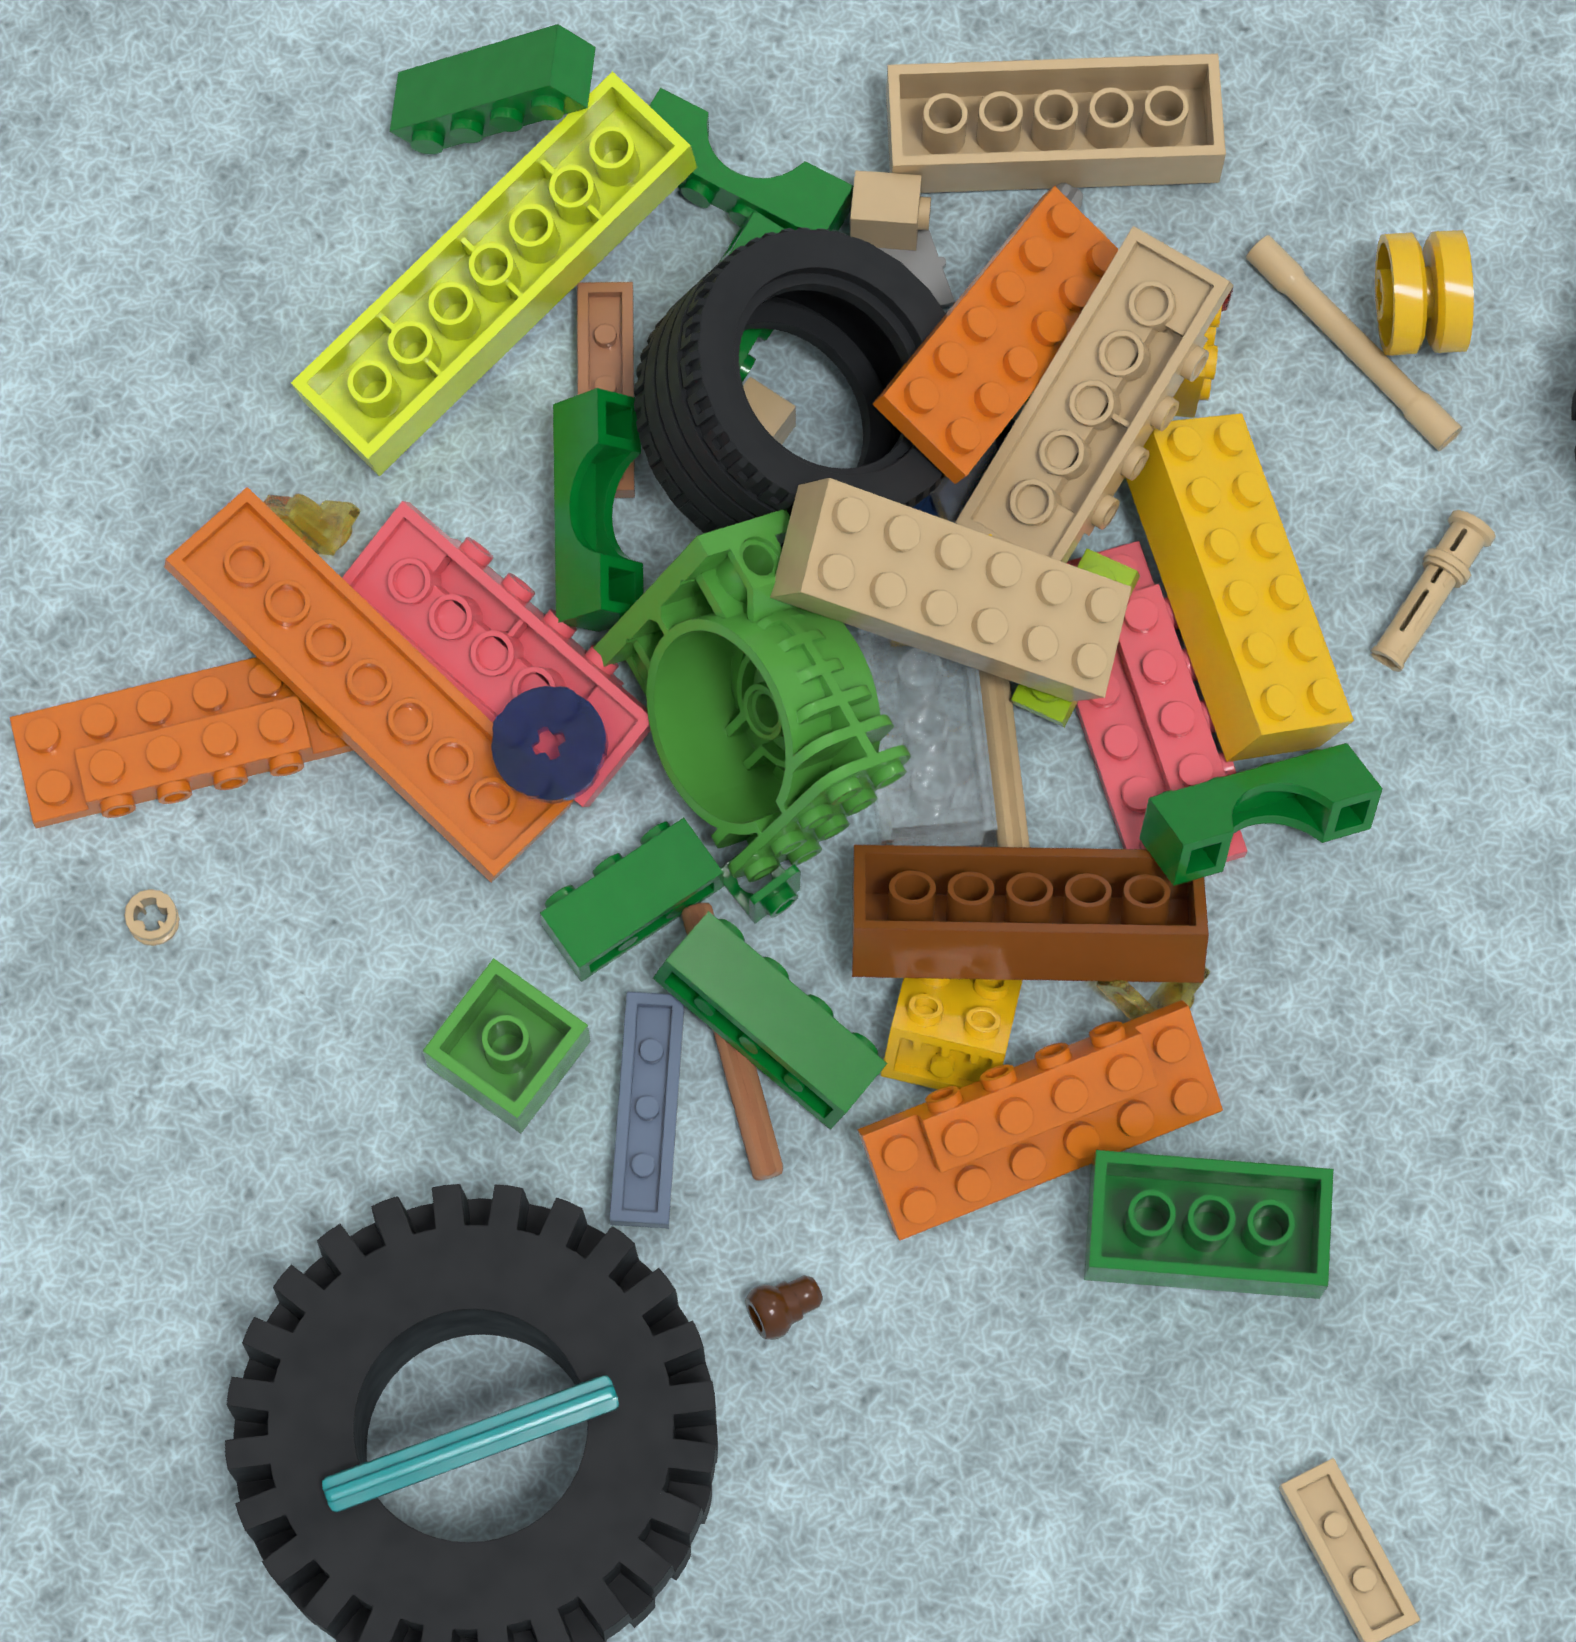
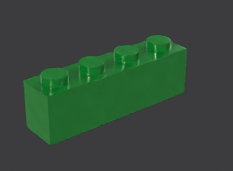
(493, 89)
(770, 1019)

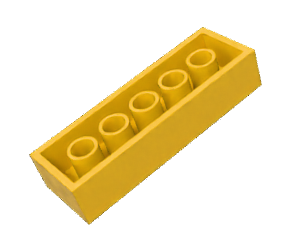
(1237, 590)

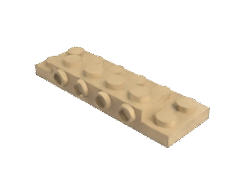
(1100, 401)

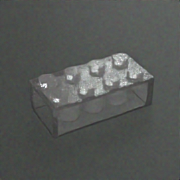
(942, 723)

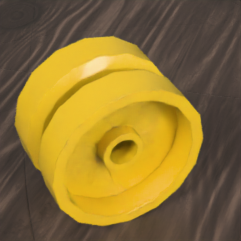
(1424, 292)

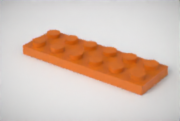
(998, 337)

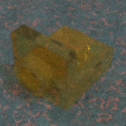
(320, 527)

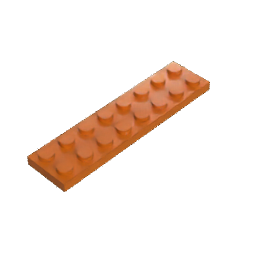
(360, 679)

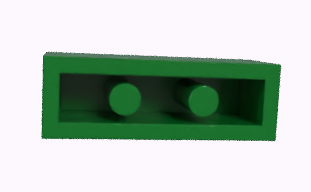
(631, 897)

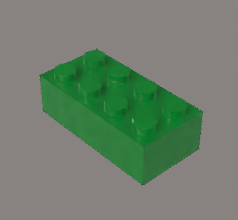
(1209, 1224)

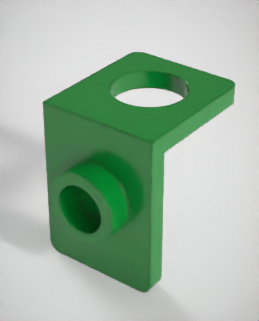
(772, 898)

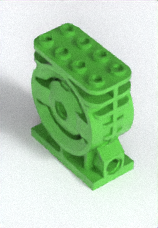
(754, 700)

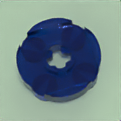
(518, 732)

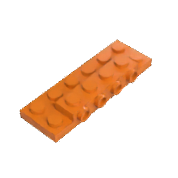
(165, 742)
(1040, 1118)

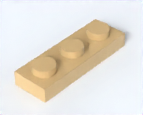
(1349, 1553)

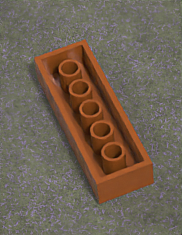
(1024, 915)

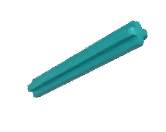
(470, 1443)

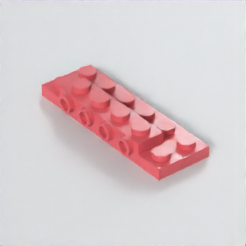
(488, 631)
(1150, 725)

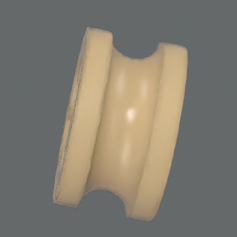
(165, 905)

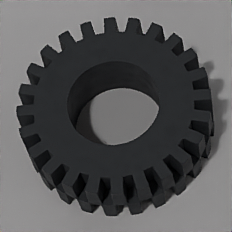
(443, 1277)

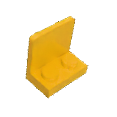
(950, 1030)

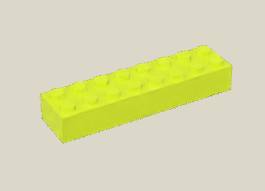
(495, 274)

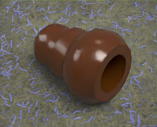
(779, 1306)

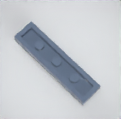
(647, 1111)

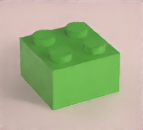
(507, 1045)

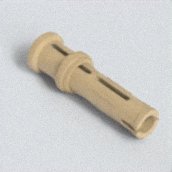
(1445, 569)

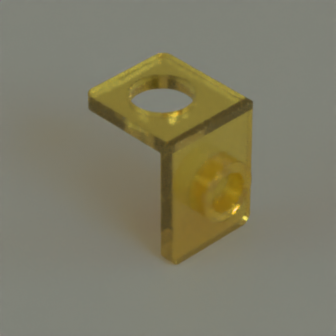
(1166, 994)

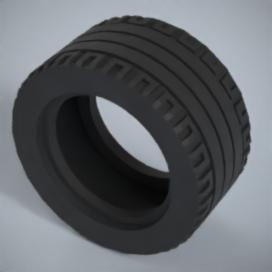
(690, 393)

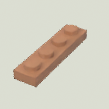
(607, 347)

